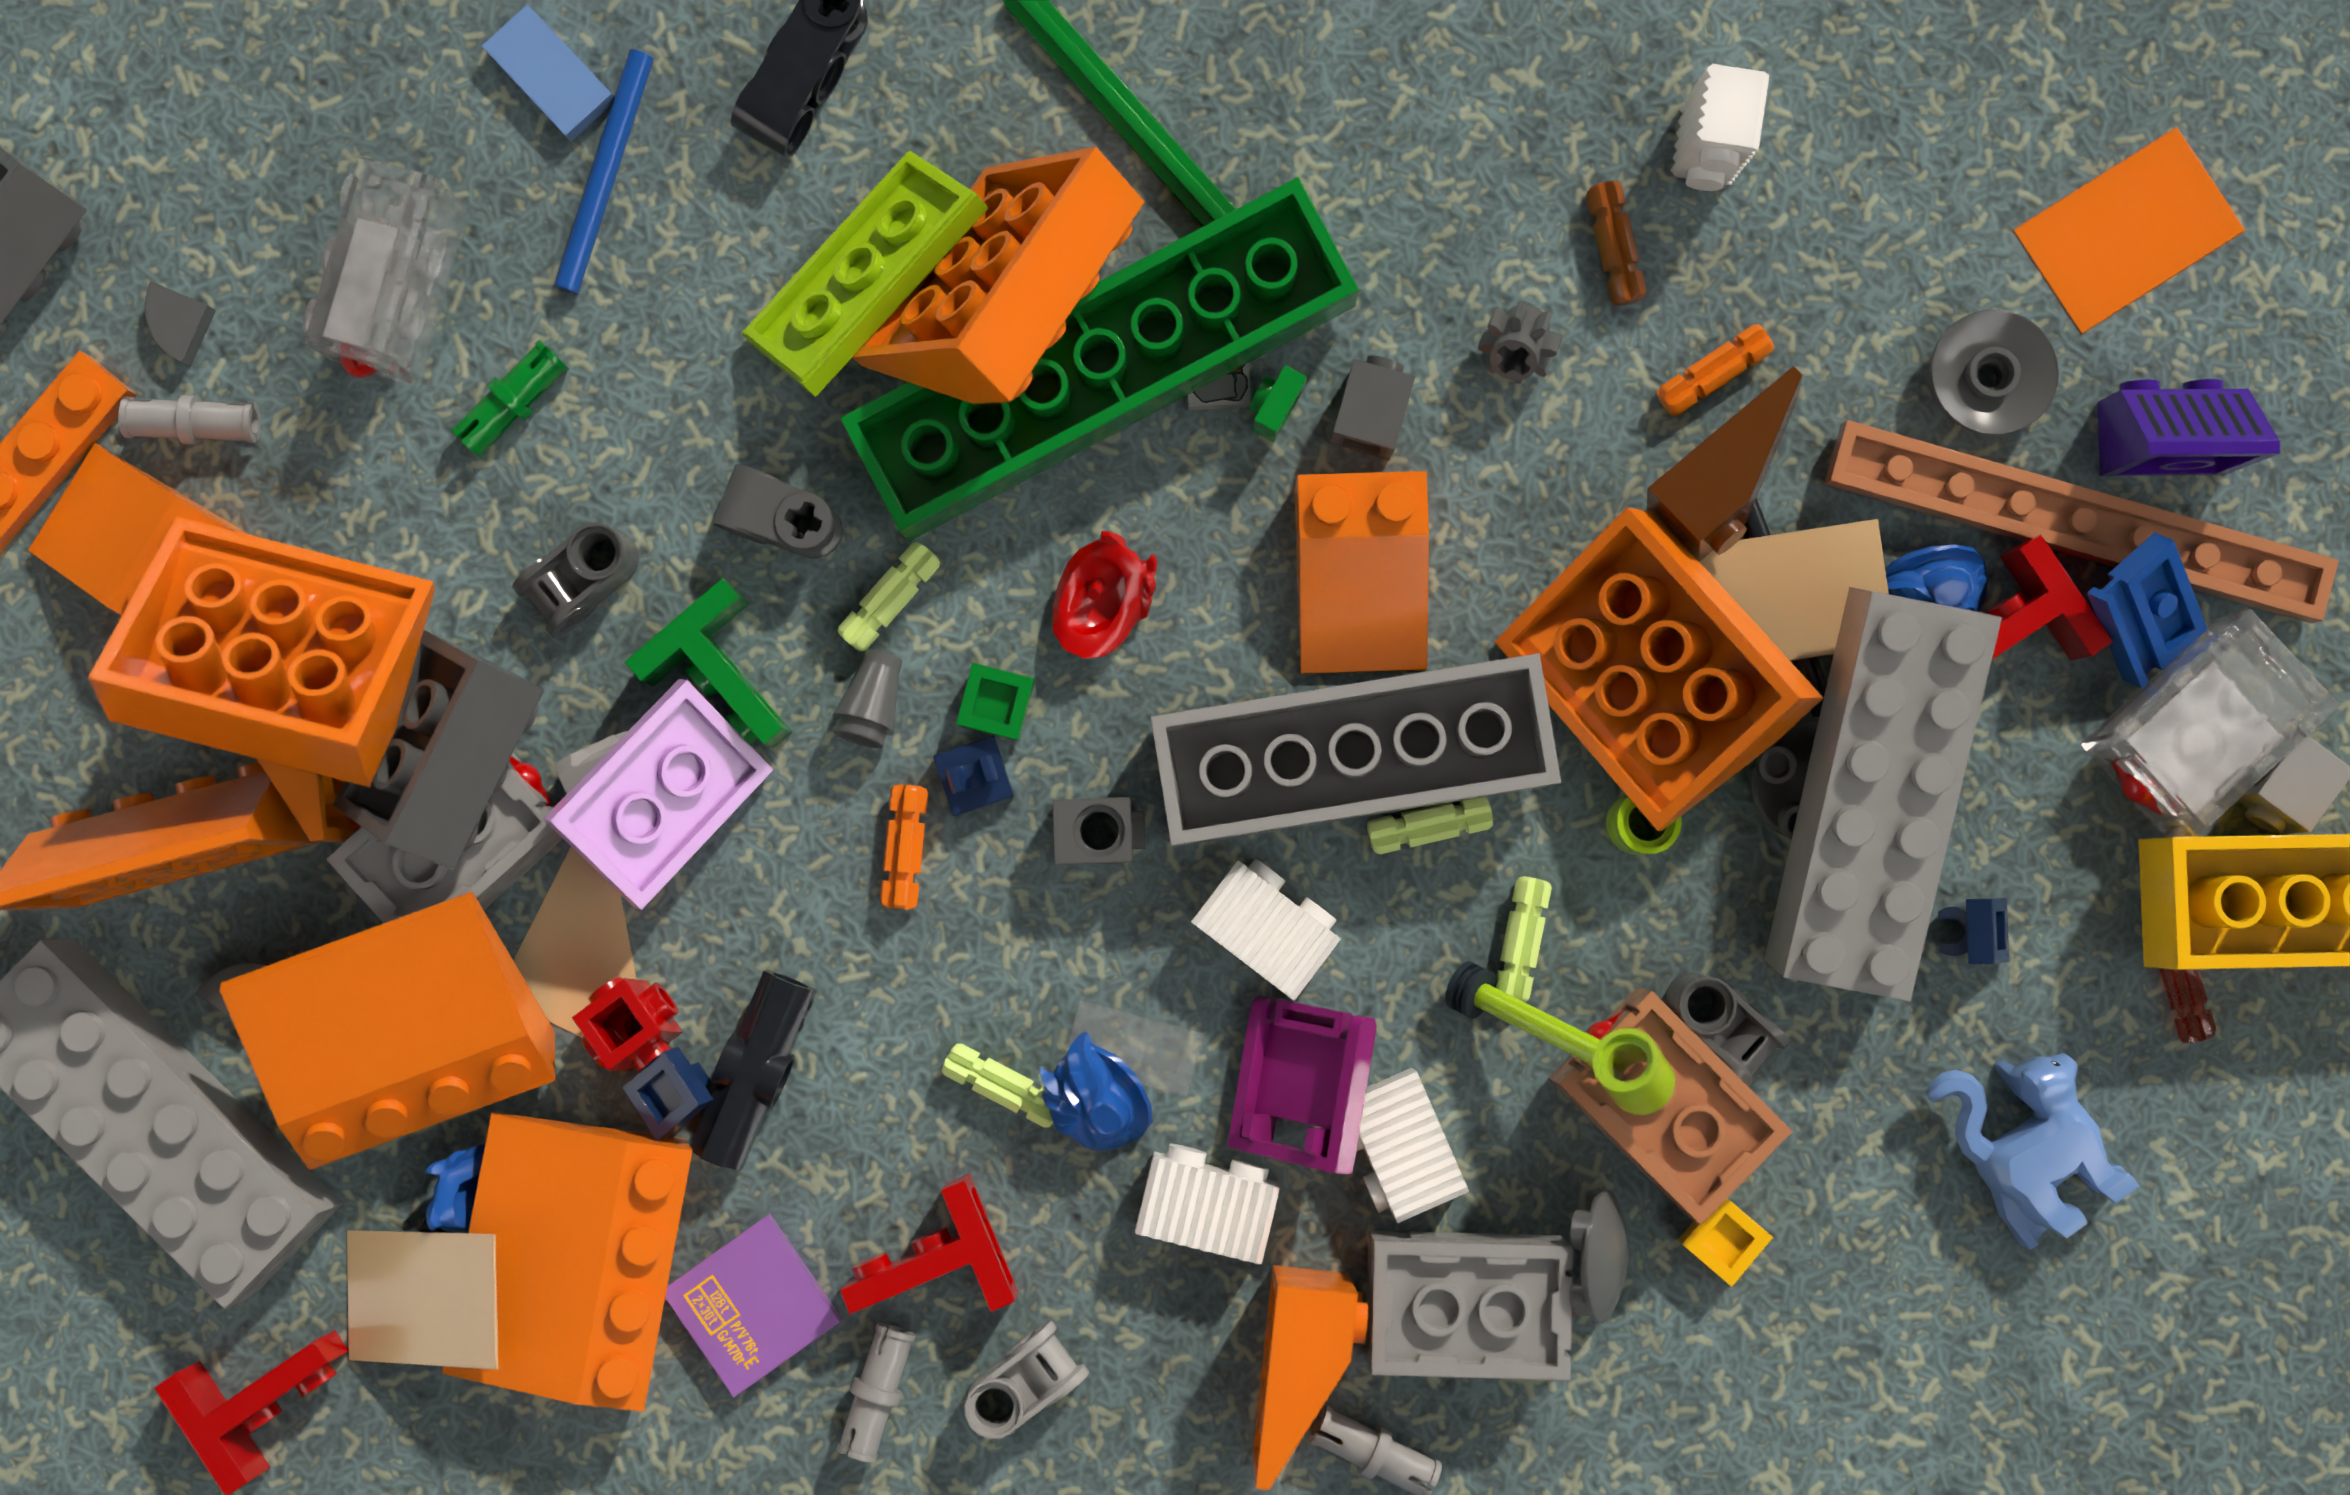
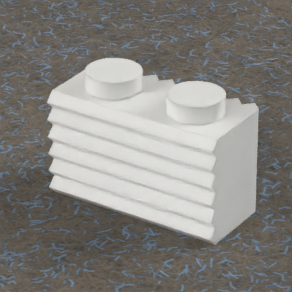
(1720, 126)
(1267, 928)
(1406, 1149)
(1208, 1204)

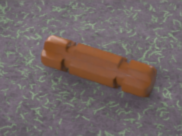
(1616, 242)

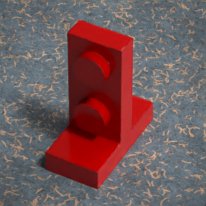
(2049, 601)
(938, 1255)
(222, 1427)

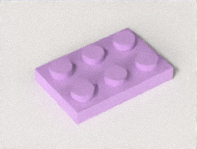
(659, 794)

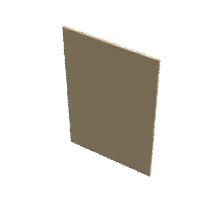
(1801, 580)
(575, 942)
(422, 1298)

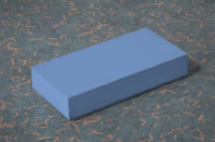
(549, 73)

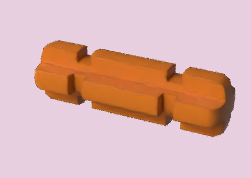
(1715, 370)
(904, 847)

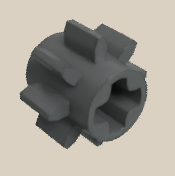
(1520, 342)

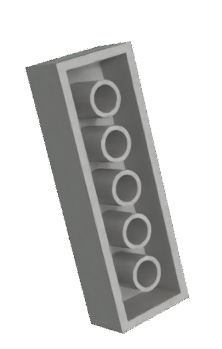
(1356, 750)
(1881, 793)
(152, 1124)

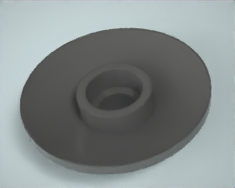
(2015, 352)

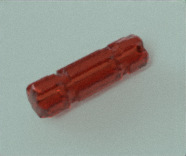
(2187, 996)

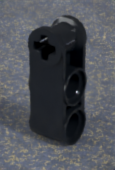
(799, 73)

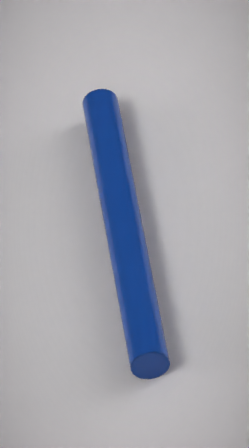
(603, 172)

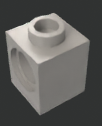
(2296, 790)

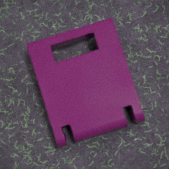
(1305, 1069)

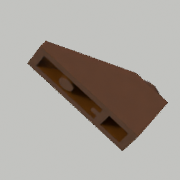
(1716, 484)

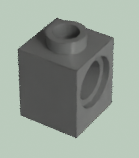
(1373, 407)
(1068, 823)

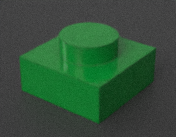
(1275, 402)
(995, 701)

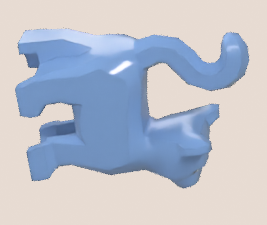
(2039, 1153)

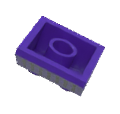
(2181, 430)

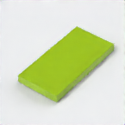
(864, 272)

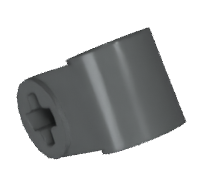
(769, 511)
(566, 581)
(1731, 1028)

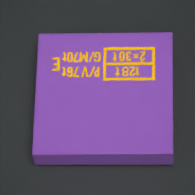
(752, 1305)

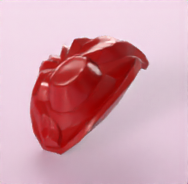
(1102, 596)

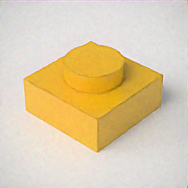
(1726, 1241)

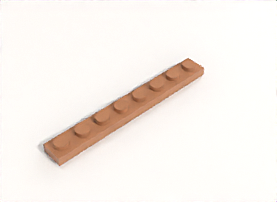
(2077, 519)

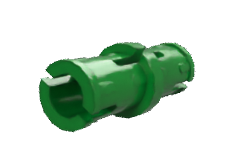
(509, 399)

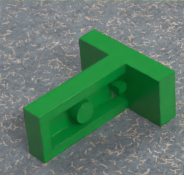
(711, 668)

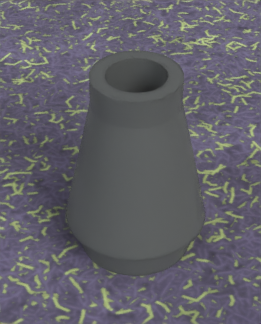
(869, 702)

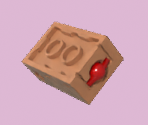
(1705, 1134)

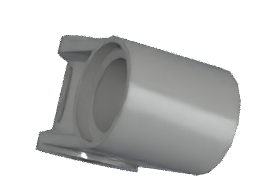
(1026, 1380)

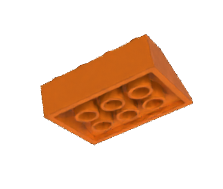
(1010, 279)
(265, 651)
(1658, 667)
(150, 842)
(391, 1030)
(580, 1255)

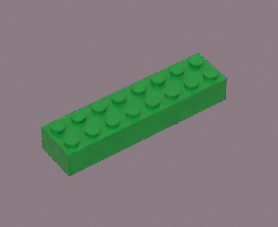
(1123, 356)

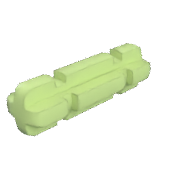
(889, 596)
(1429, 824)
(1523, 937)
(997, 1083)

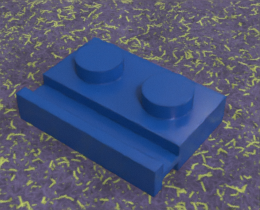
(2148, 609)

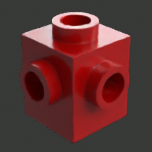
(609, 1018)

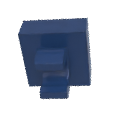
(974, 776)
(1985, 931)
(669, 1092)

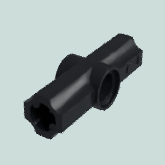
(752, 1070)

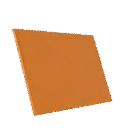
(2129, 230)

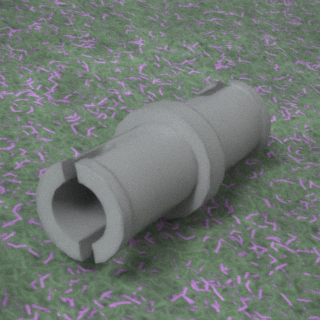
(189, 419)
(876, 1392)
(1374, 1452)

